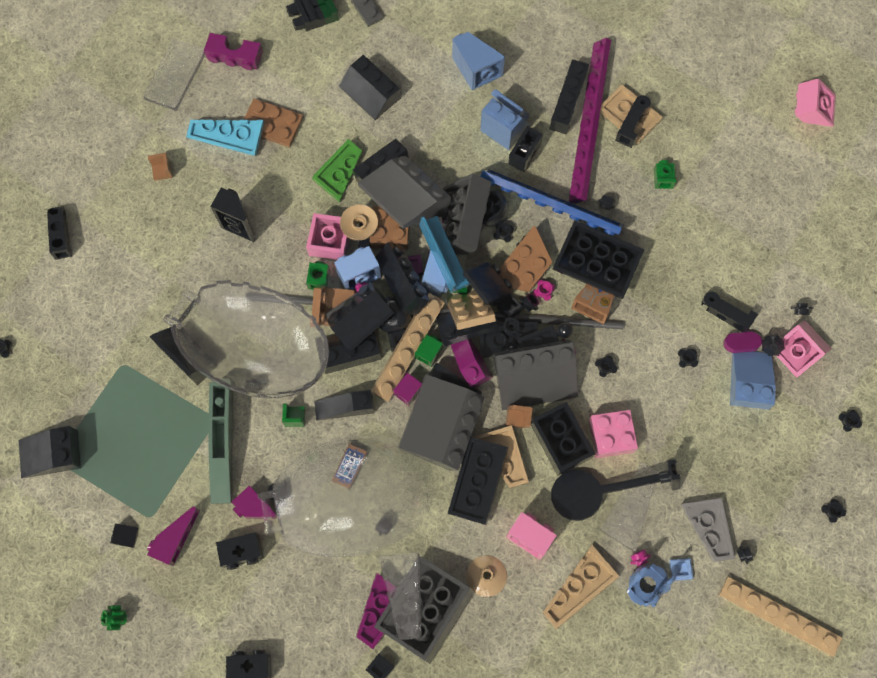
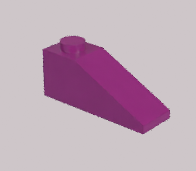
(471, 363)
(171, 540)

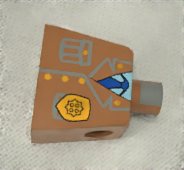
(593, 303)

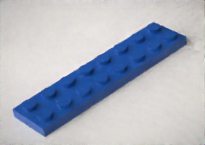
(559, 205)

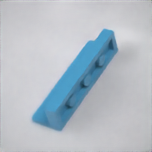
(443, 253)

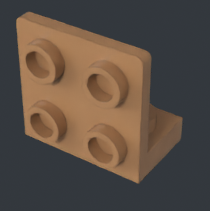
(325, 300)

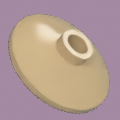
(355, 215)
(483, 586)

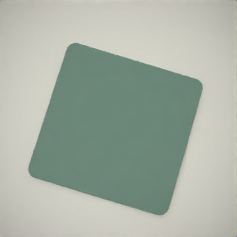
(138, 440)

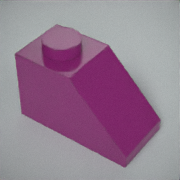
(248, 505)

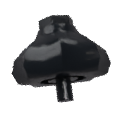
(773, 345)

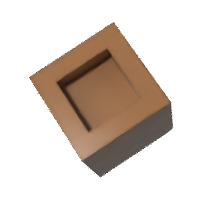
(160, 166)
(518, 416)

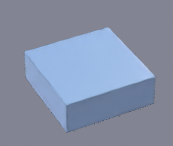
(681, 569)

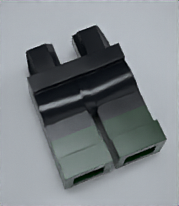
(312, 13)

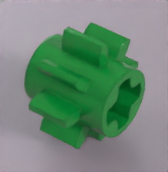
(113, 617)

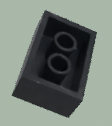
(562, 438)

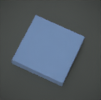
(510, 104)

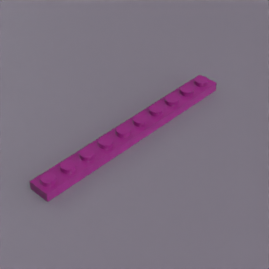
(589, 121)

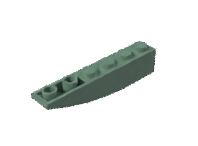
(220, 443)

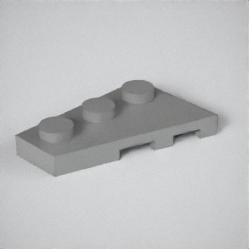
(711, 527)

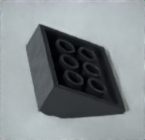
(598, 259)

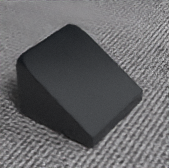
(124, 535)

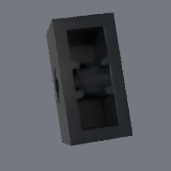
(525, 148)
(228, 548)
(259, 659)

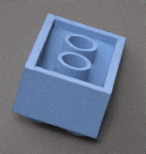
(752, 380)

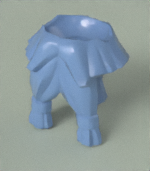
(661, 581)

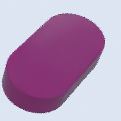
(742, 342)

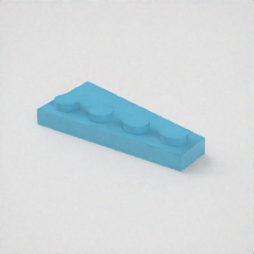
(230, 134)

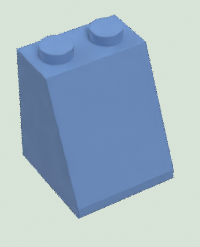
(476, 60)
(502, 124)

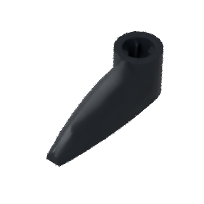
(442, 373)

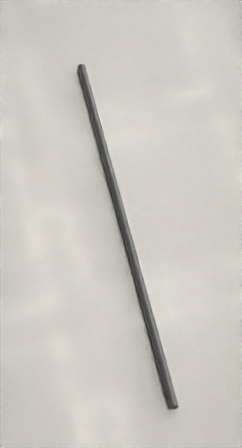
(521, 317)

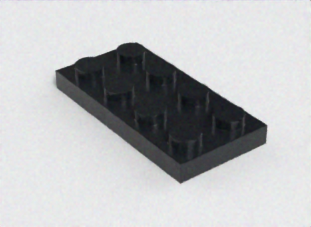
(478, 481)

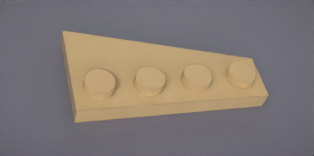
(580, 587)

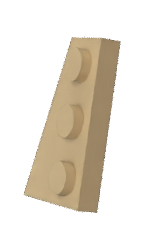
(513, 470)

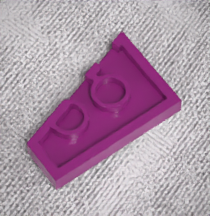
(374, 607)

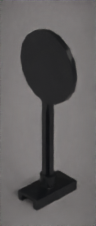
(579, 494)

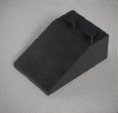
(489, 283)
(49, 452)

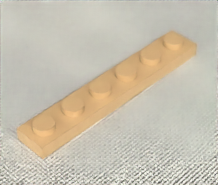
(406, 349)
(780, 616)

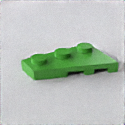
(338, 170)

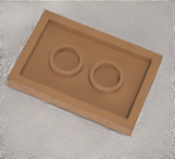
(279, 123)

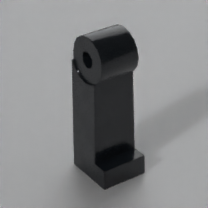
(626, 132)
(58, 233)
(728, 312)

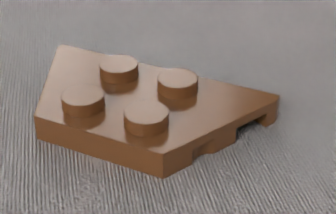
(526, 262)

